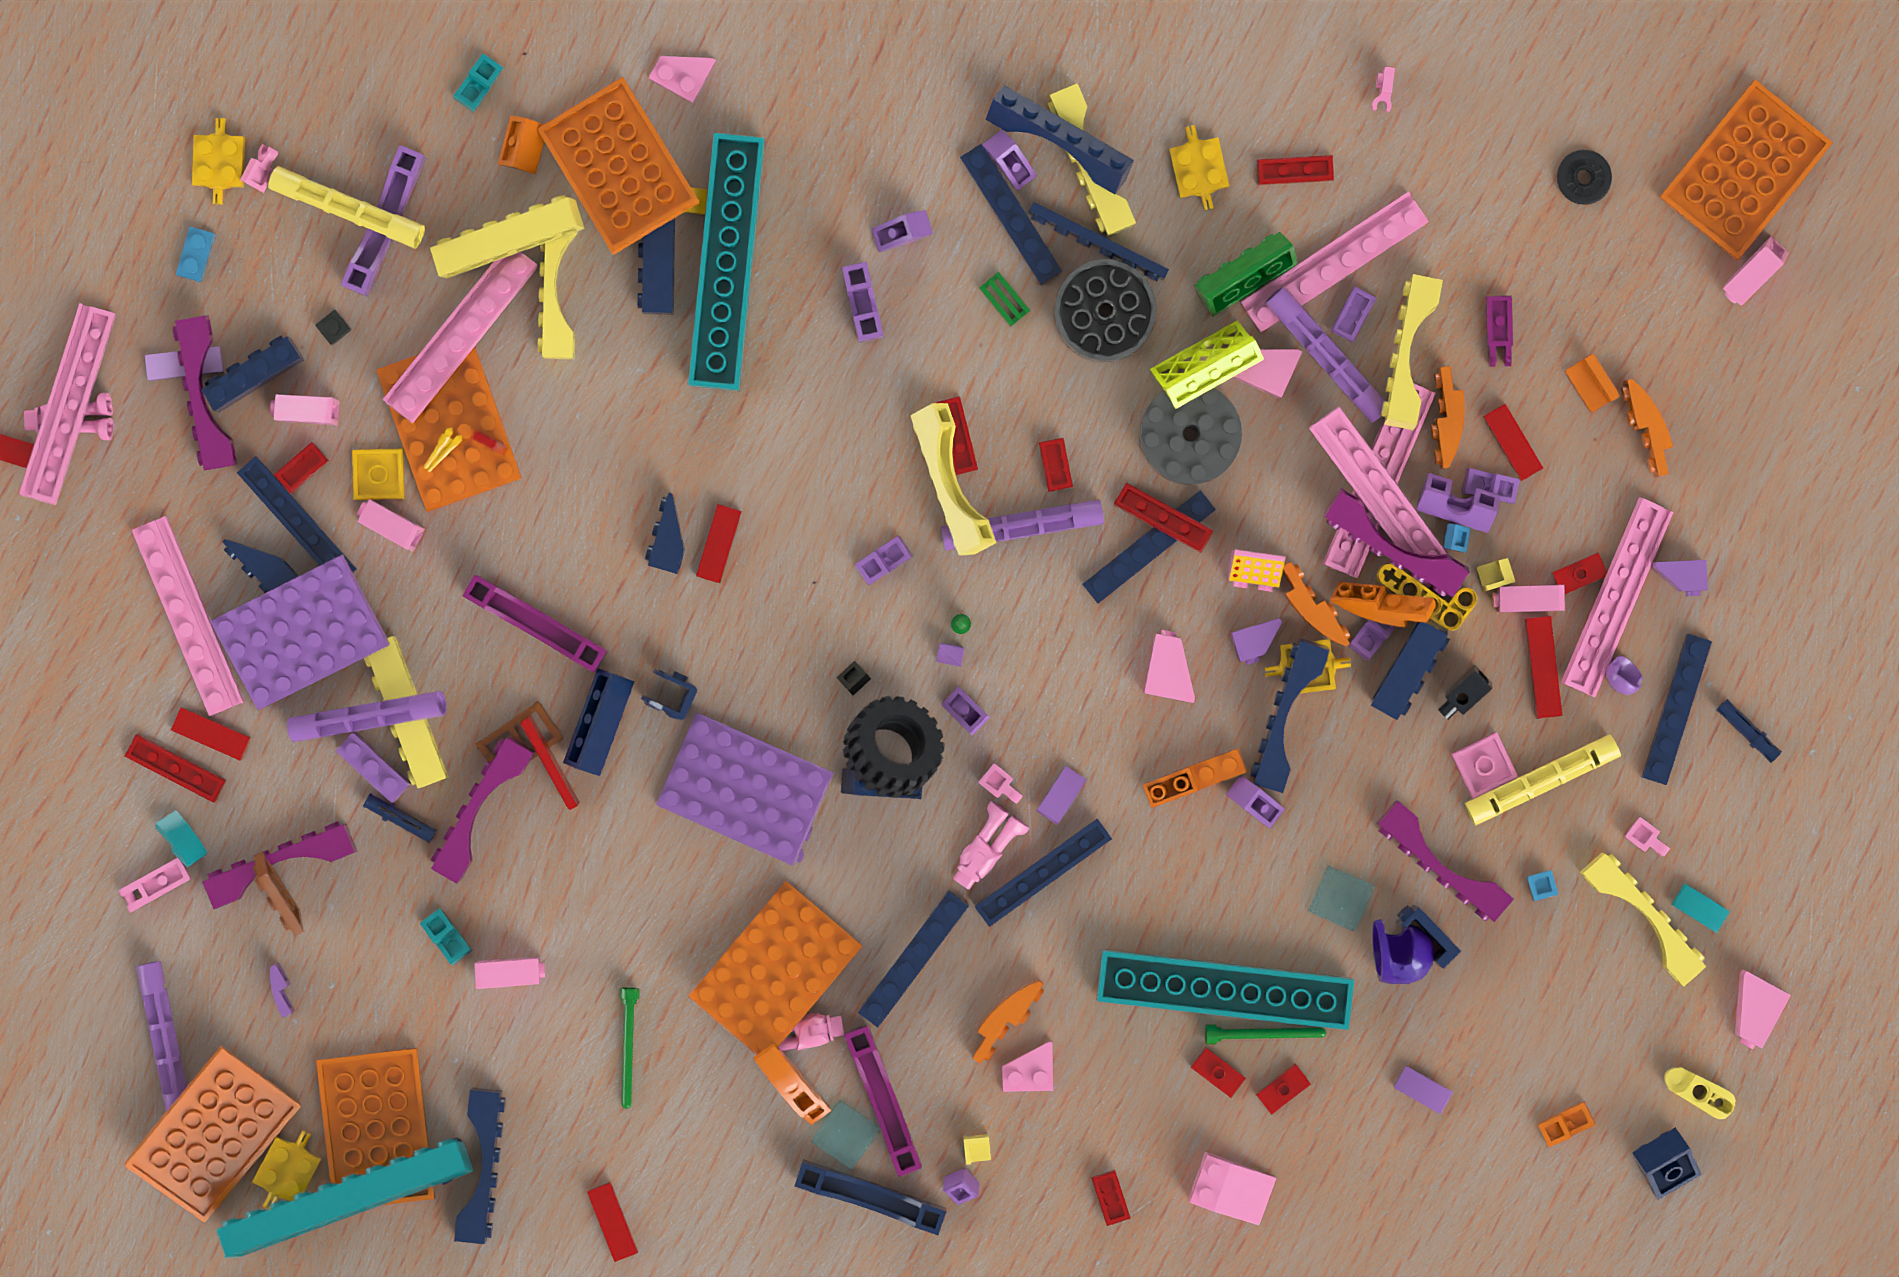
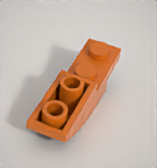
(1646, 416)
(1450, 428)
(1379, 606)
(1319, 615)
(1194, 777)
(1011, 1009)
(791, 1084)

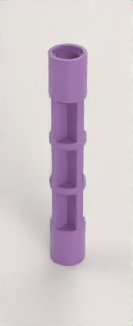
(1326, 353)
(1039, 522)
(367, 716)
(162, 1031)

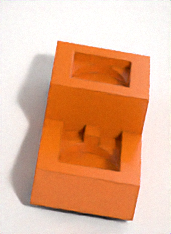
(1566, 1123)

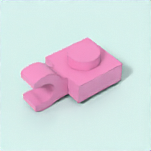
(1385, 83)
(259, 171)
(998, 782)
(1644, 836)

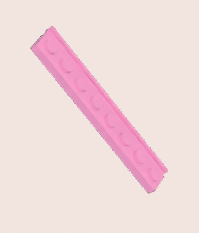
(1339, 258)
(459, 335)
(67, 404)
(1392, 449)
(1375, 485)
(1617, 597)
(188, 615)

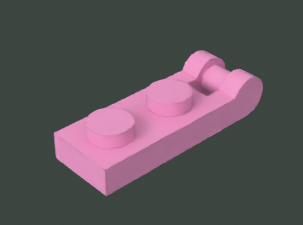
(155, 884)

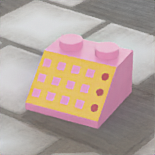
(1255, 569)

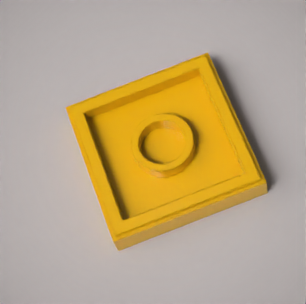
(378, 474)

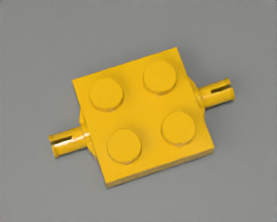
(218, 161)
(1199, 167)
(1323, 682)
(286, 1169)

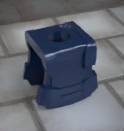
(686, 701)

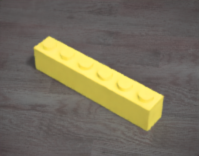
(506, 237)
(415, 736)

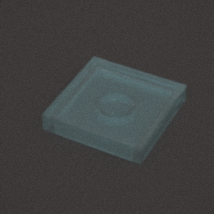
(1341, 898)
(845, 1134)

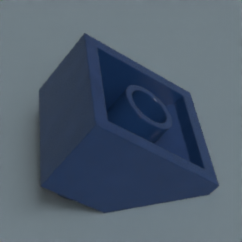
(1666, 1163)

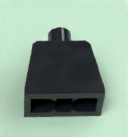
(1473, 684)

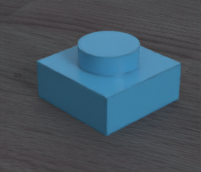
(1456, 538)
(1542, 885)

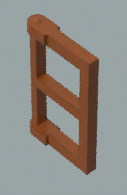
(509, 726)

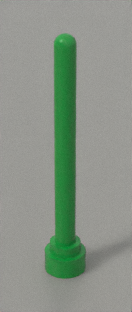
(960, 624)
(629, 997)
(1215, 1034)

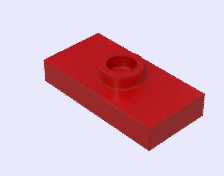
(1055, 464)
(301, 467)
(1580, 573)
(1218, 1072)
(1283, 1089)
(1110, 1197)

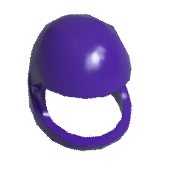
(1402, 956)

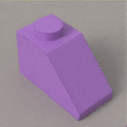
(1009, 159)
(902, 230)
(1684, 575)
(1254, 640)
(1255, 801)

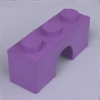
(862, 302)
(1475, 512)
(372, 767)

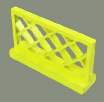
(1205, 375)

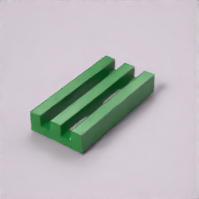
(1018, 316)

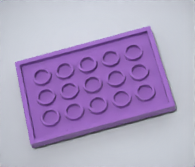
(300, 632)
(745, 789)

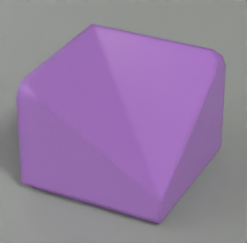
(950, 654)
(961, 1186)

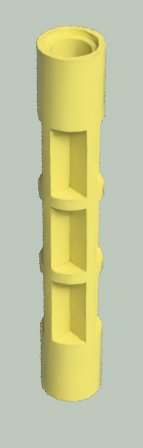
(347, 207)
(1542, 779)

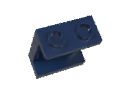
(1448, 949)

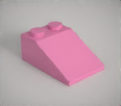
(1231, 1189)

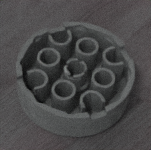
(1098, 336)
(1197, 460)

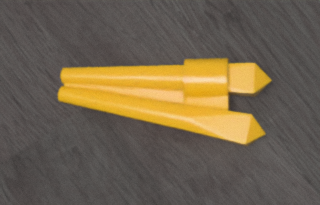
(443, 448)

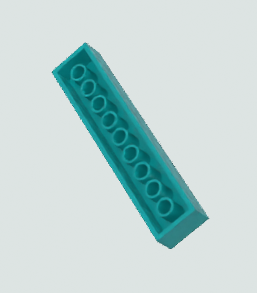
(726, 262)
(1225, 989)
(344, 1200)

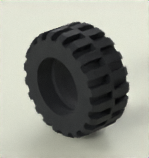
(910, 723)

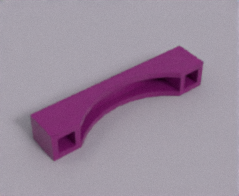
(195, 340)
(1439, 570)
(535, 623)
(1404, 828)
(328, 846)
(456, 854)
(883, 1100)

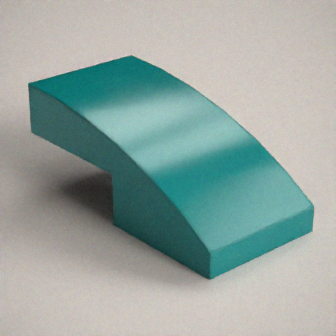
(478, 82)
(182, 838)
(1700, 908)
(446, 936)

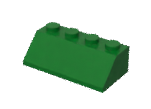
(1246, 273)

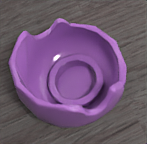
(1623, 676)

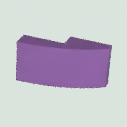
(1494, 483)
(884, 560)
(1370, 638)
(1061, 795)
(278, 983)
(1423, 1089)

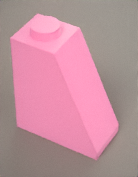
(1755, 271)
(1273, 372)
(305, 409)
(390, 524)
(1529, 598)
(1168, 669)
(508, 972)
(1757, 1009)

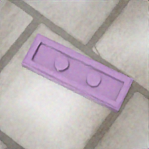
(167, 365)

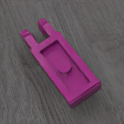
(1499, 328)

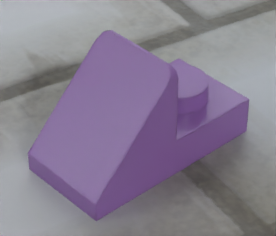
(965, 710)

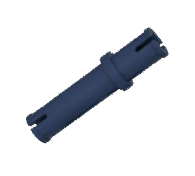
(1749, 731)
(373, 802)

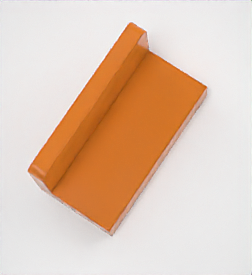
(521, 145)
(1592, 383)

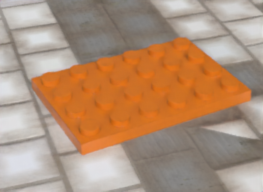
(618, 165)
(1746, 170)
(465, 406)
(775, 970)
(372, 1112)
(212, 1134)

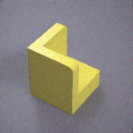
(1495, 574)
(977, 1148)

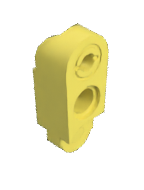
(1682, 1083)

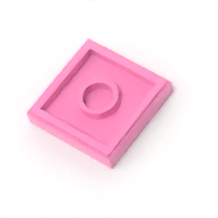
(1484, 765)

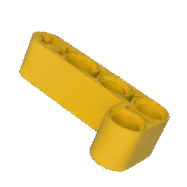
(1442, 607)

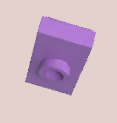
(1353, 314)

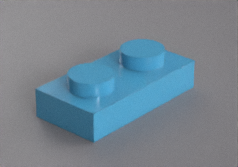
(195, 254)

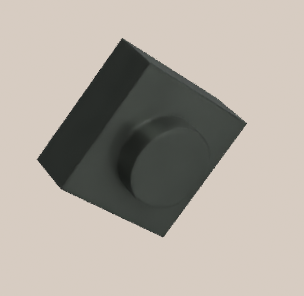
(333, 327)
(853, 678)

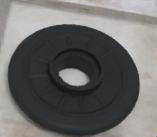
(1568, 177)

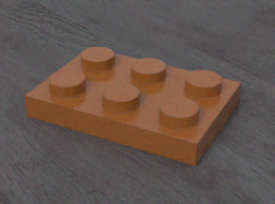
(279, 896)

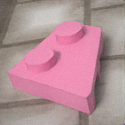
(682, 74)
(1030, 1071)

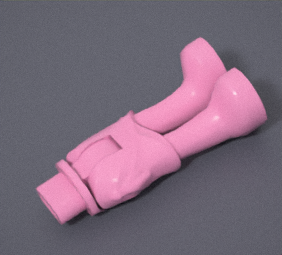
(101, 407)
(978, 856)
(813, 1031)

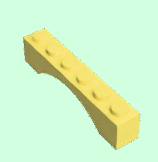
(1111, 209)
(558, 337)
(1403, 401)
(935, 433)
(1677, 957)

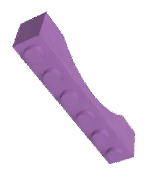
(394, 199)

